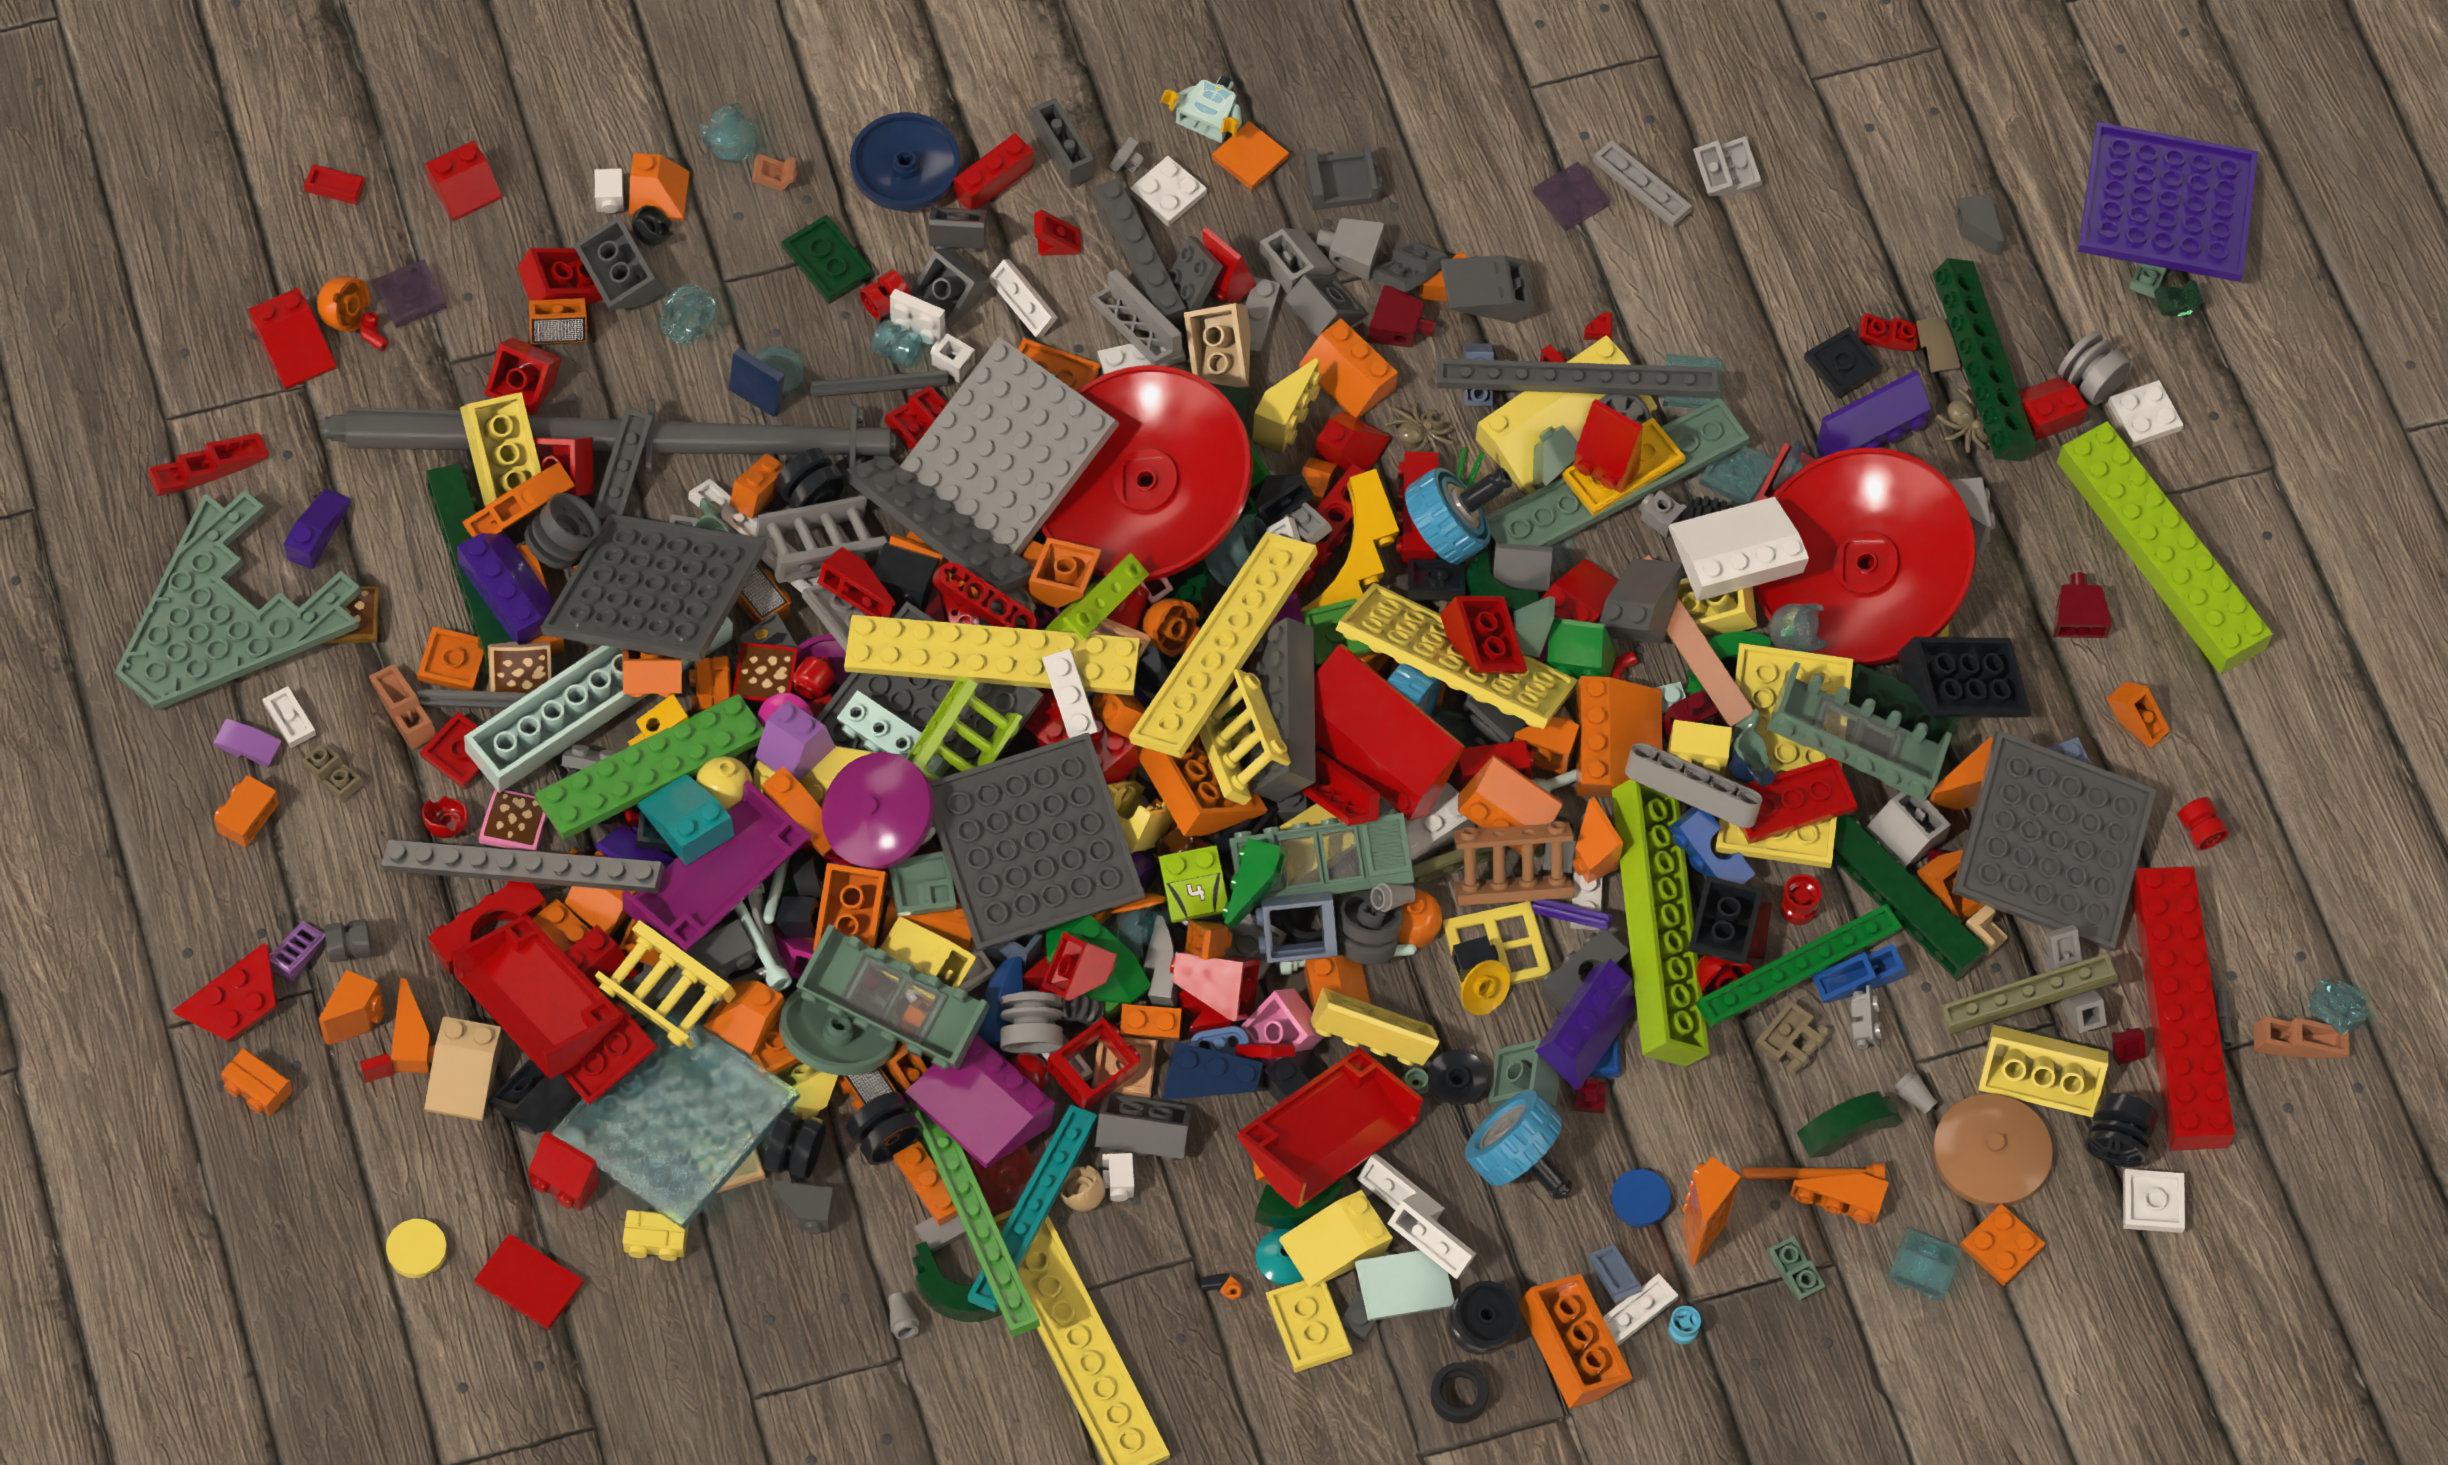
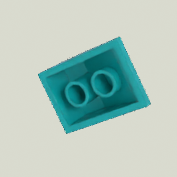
(688, 818)

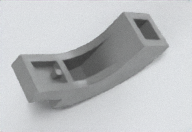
(2085, 1009)

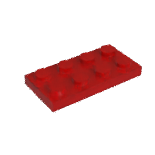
(1801, 799)

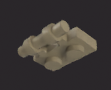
(1785, 1031)

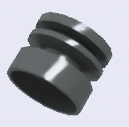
(562, 531)

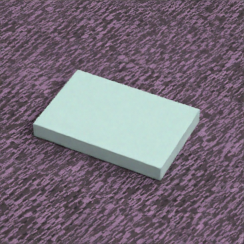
(1403, 1285)

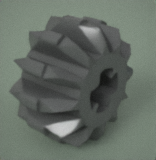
(1081, 1012)

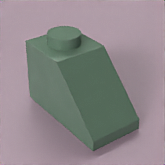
(1552, 455)
(1533, 625)

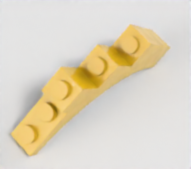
(1372, 526)

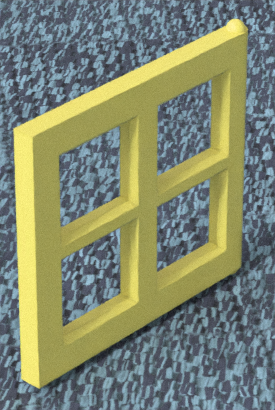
(1489, 920)

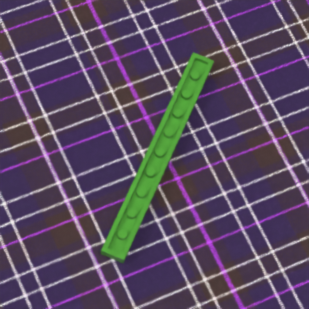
(979, 1227)

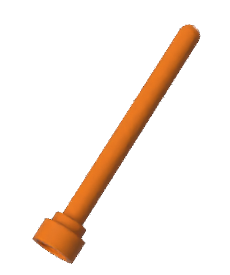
(1875, 1170)

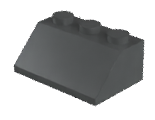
(619, 266)
(1143, 1126)

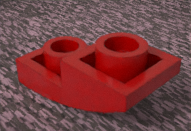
(1892, 334)

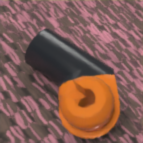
(1223, 1283)

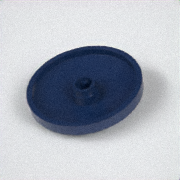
(904, 161)

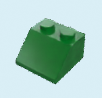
(1580, 648)

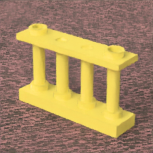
(1217, 739)
(669, 957)

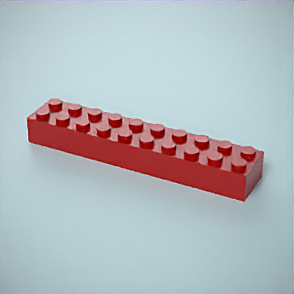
(2182, 1009)

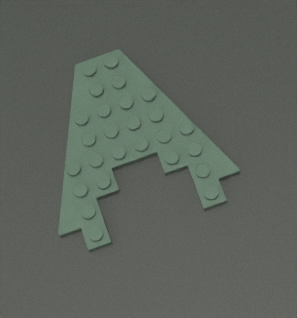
(205, 631)

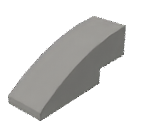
(1157, 966)

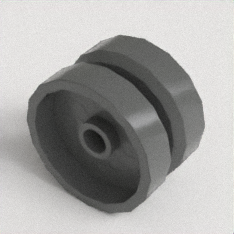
(1365, 932)

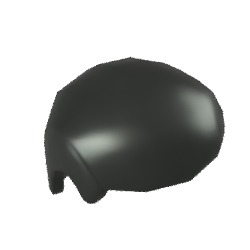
(651, 225)

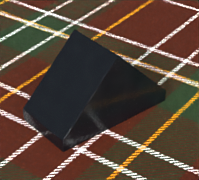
(1281, 496)

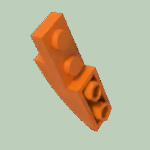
(519, 501)

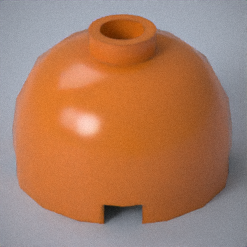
(343, 302)
(1171, 626)
(1420, 920)

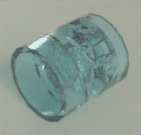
(893, 342)

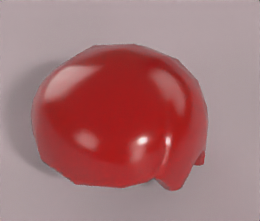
(445, 817)
(1032, 1068)

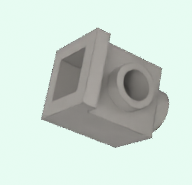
(1660, 511)

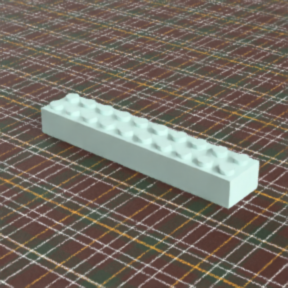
(557, 715)

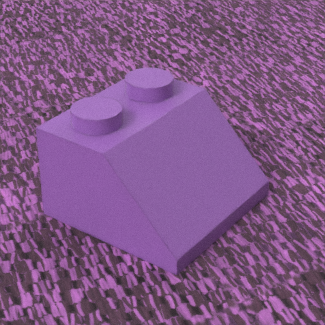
(793, 741)

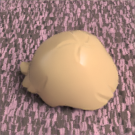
(1083, 1189)

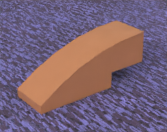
(403, 706)
(2299, 1038)

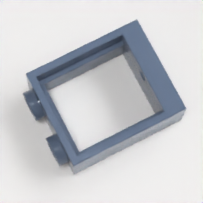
(1299, 951)

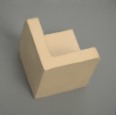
(1983, 927)

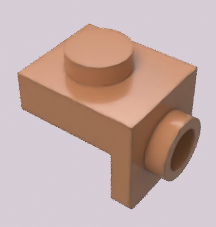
(773, 172)

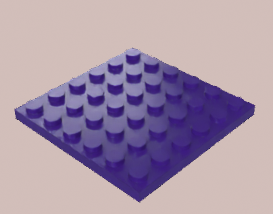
(2168, 201)

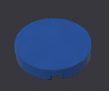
(1640, 1198)

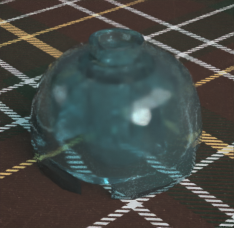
(1135, 930)

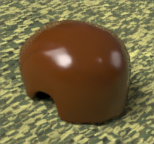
(1173, 843)

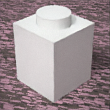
(609, 190)

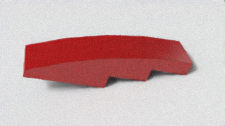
(207, 465)

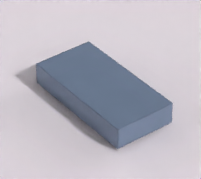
(1614, 1272)

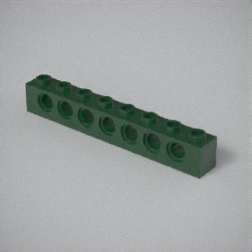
(1984, 360)

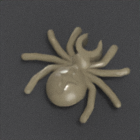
(1965, 418)
(1417, 431)

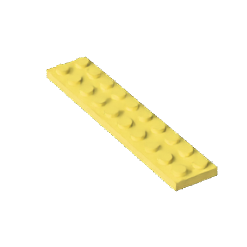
(1223, 645)
(986, 653)
(1086, 1354)

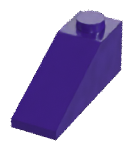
(315, 529)

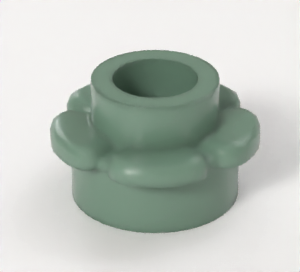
(1419, 1075)

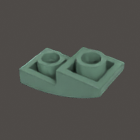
(2147, 279)
(1795, 1269)

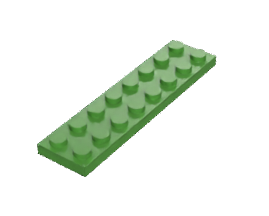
(648, 766)

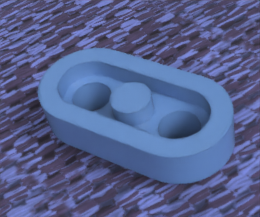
(1218, 1039)

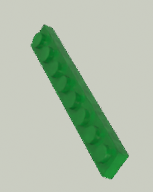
(1798, 965)

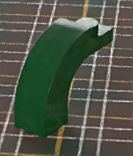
(1481, 583)
(1847, 1121)
(1280, 1214)
(943, 1295)

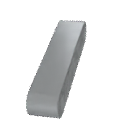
(1693, 785)

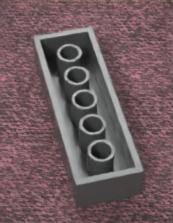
(1286, 673)

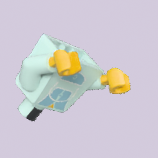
(1206, 108)

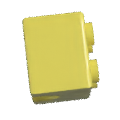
(1139, 824)

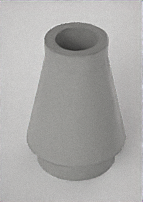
(1389, 896)
(1915, 1092)
(902, 1317)

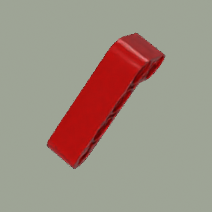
(986, 595)

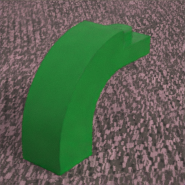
(1726, 649)

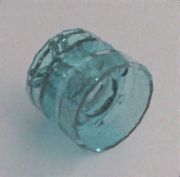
(1235, 549)

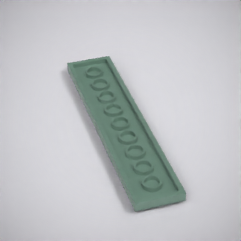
(1557, 512)

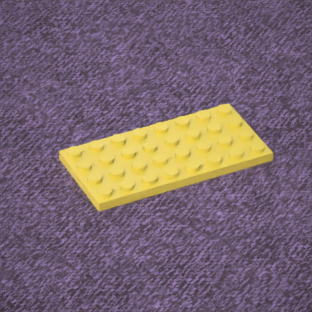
(1418, 638)
(1760, 678)

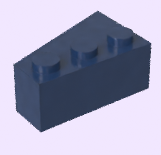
(1208, 1073)

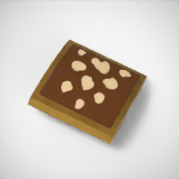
(365, 611)

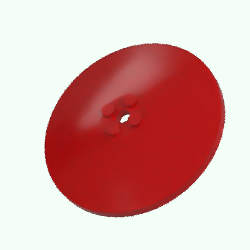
(1199, 465)
(1885, 510)

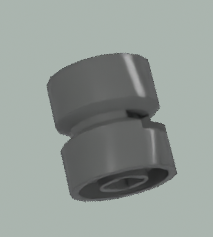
(348, 940)

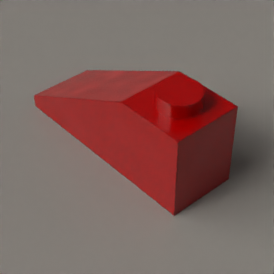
(856, 584)

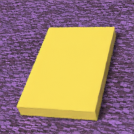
(1308, 1324)

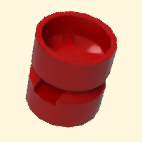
(877, 295)
(2201, 820)
(1800, 899)

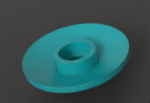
(1272, 1263)

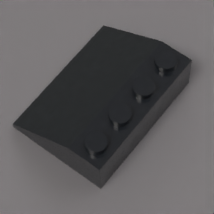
(1965, 676)

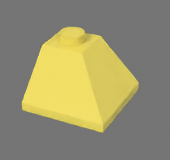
(813, 1086)

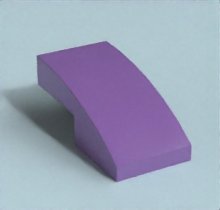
(246, 741)

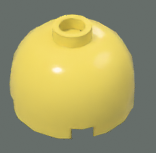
(724, 779)

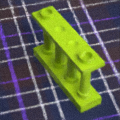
(1100, 599)
(947, 718)

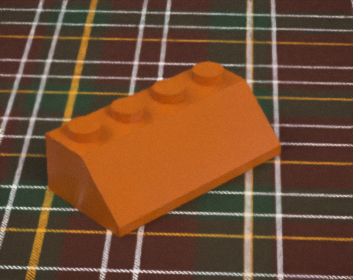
(1708, 1206)
(1574, 1340)

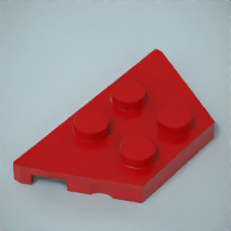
(234, 998)

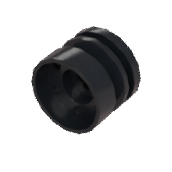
(2121, 1130)

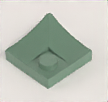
(922, 885)

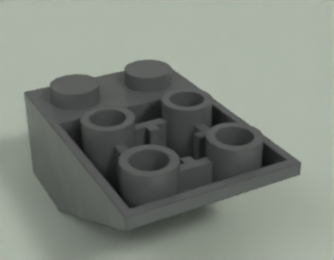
(1488, 287)

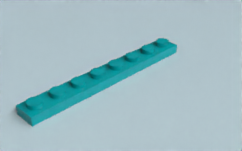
(1039, 1195)

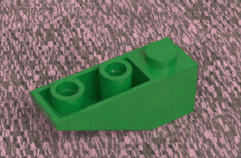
(1257, 874)

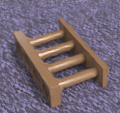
(1513, 889)

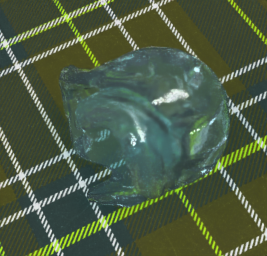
(730, 134)
(687, 313)
(1796, 627)

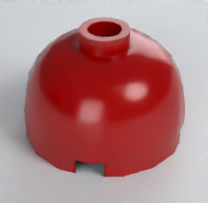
(1717, 973)

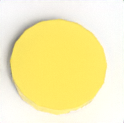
(416, 1248)

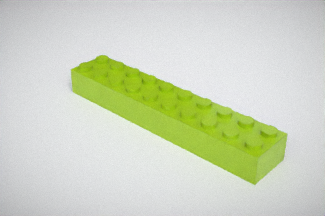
(2164, 548)
(1659, 925)

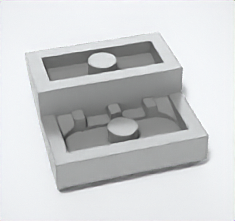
(1727, 167)

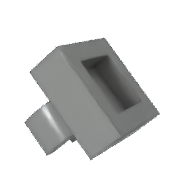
(1126, 157)

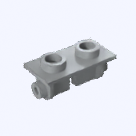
(1870, 1029)

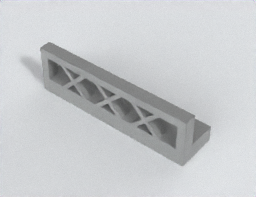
(1148, 319)

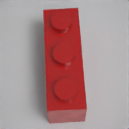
(993, 172)

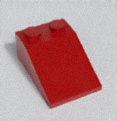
(556, 275)
(291, 338)
(1609, 447)
(573, 454)
(1581, 593)
(1484, 634)

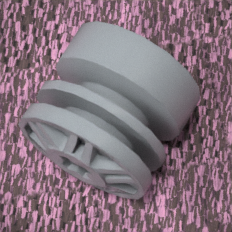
(2095, 367)
(1030, 1018)

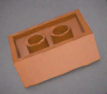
(1351, 369)
(1506, 799)
(946, 924)

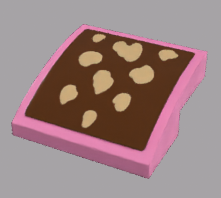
(513, 822)

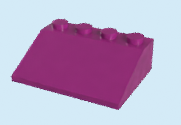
(983, 1103)

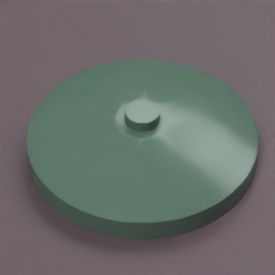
(829, 1041)

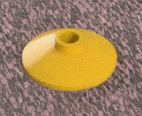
(1485, 987)

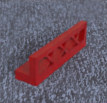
(1342, 793)

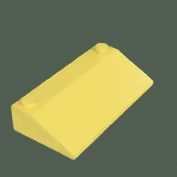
(1516, 426)

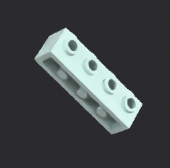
(883, 730)

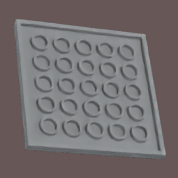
(1009, 446)

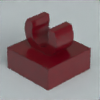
(2128, 1045)
(1591, 1097)

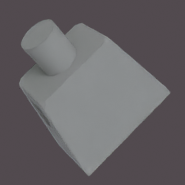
(1353, 245)

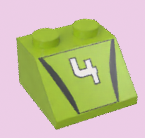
(1193, 883)

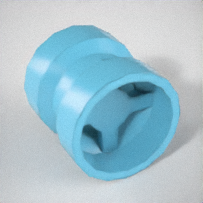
(1686, 1318)

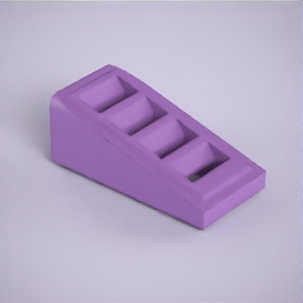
(291, 971)

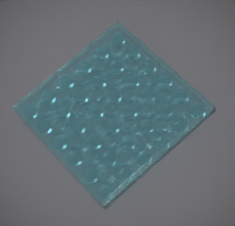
(679, 1121)

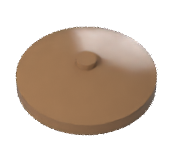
(1992, 1150)

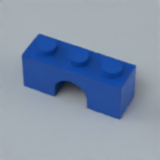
(1694, 834)

